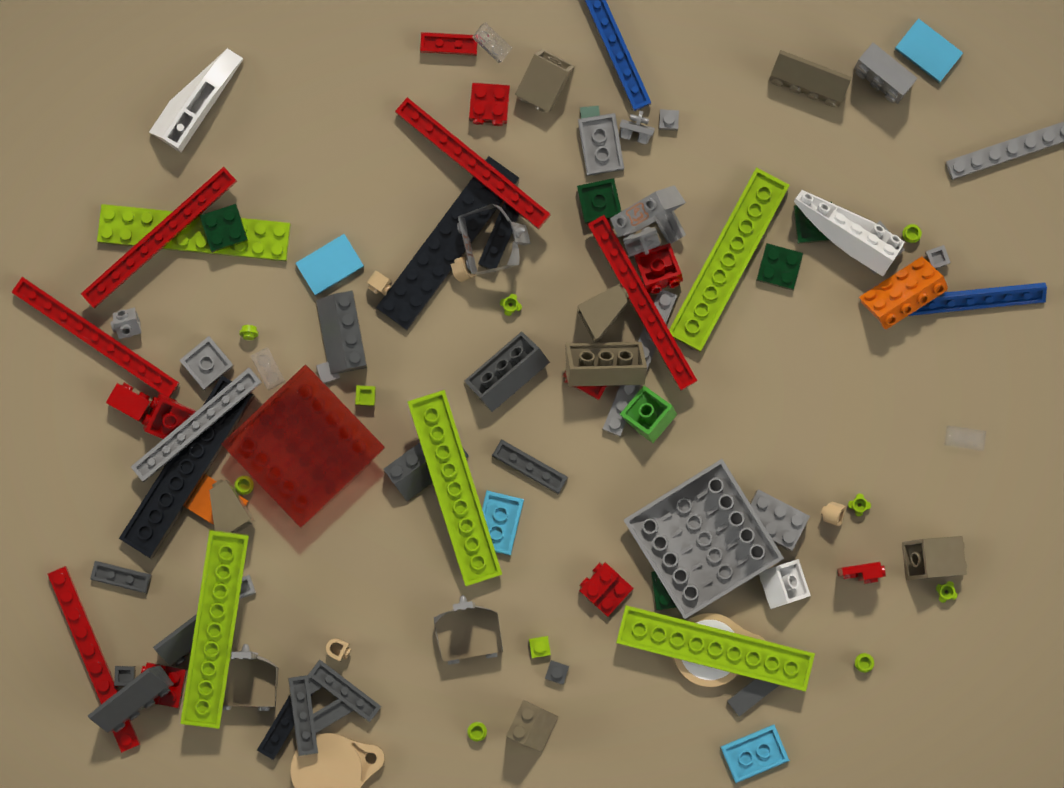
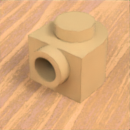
(460, 270)
(379, 283)
(833, 513)
(338, 649)

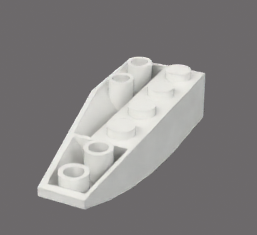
(194, 101)
(852, 233)

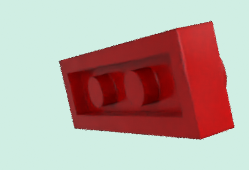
(448, 44)

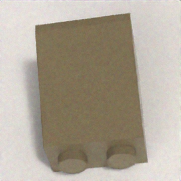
(544, 80)
(602, 311)
(228, 508)
(934, 557)
(532, 726)

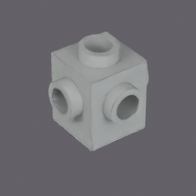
(126, 323)

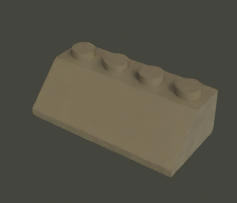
(809, 79)
(605, 364)

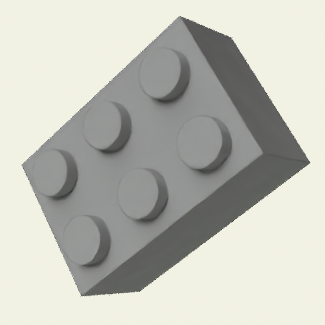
(884, 73)
(779, 519)

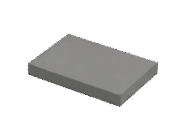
(601, 144)

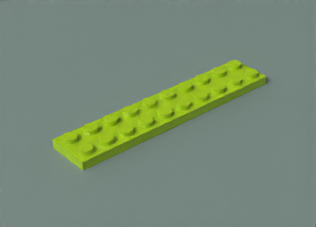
(130, 224)
(728, 259)
(454, 487)
(214, 629)
(715, 648)

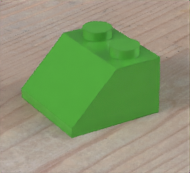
(648, 414)

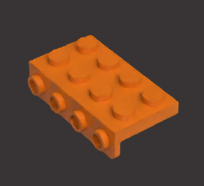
(904, 292)

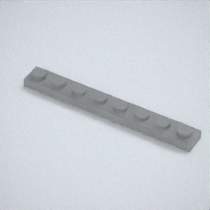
(1006, 151)
(614, 422)
(196, 424)

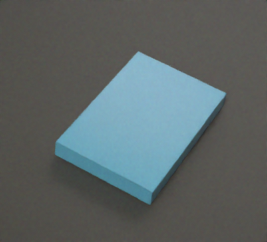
(928, 50)
(329, 264)
(502, 519)
(754, 753)

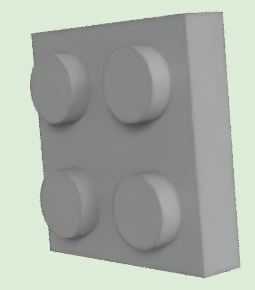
(206, 363)

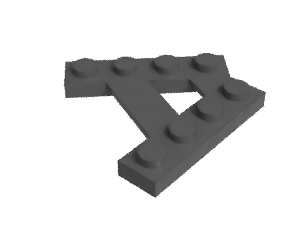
(309, 723)

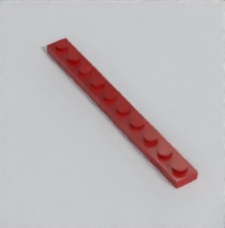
(473, 163)
(158, 237)
(642, 302)
(95, 337)
(89, 648)

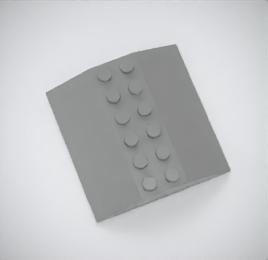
(703, 539)

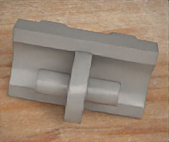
(628, 126)
(641, 242)

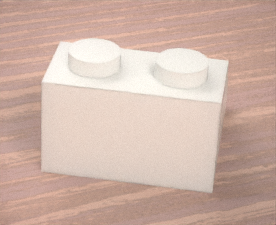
(784, 584)

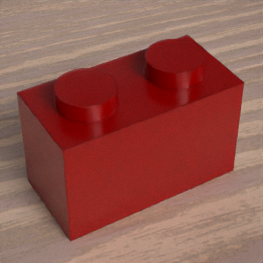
(129, 402)

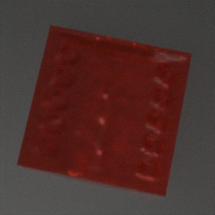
(303, 446)

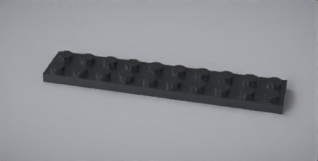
(438, 252)
(180, 480)

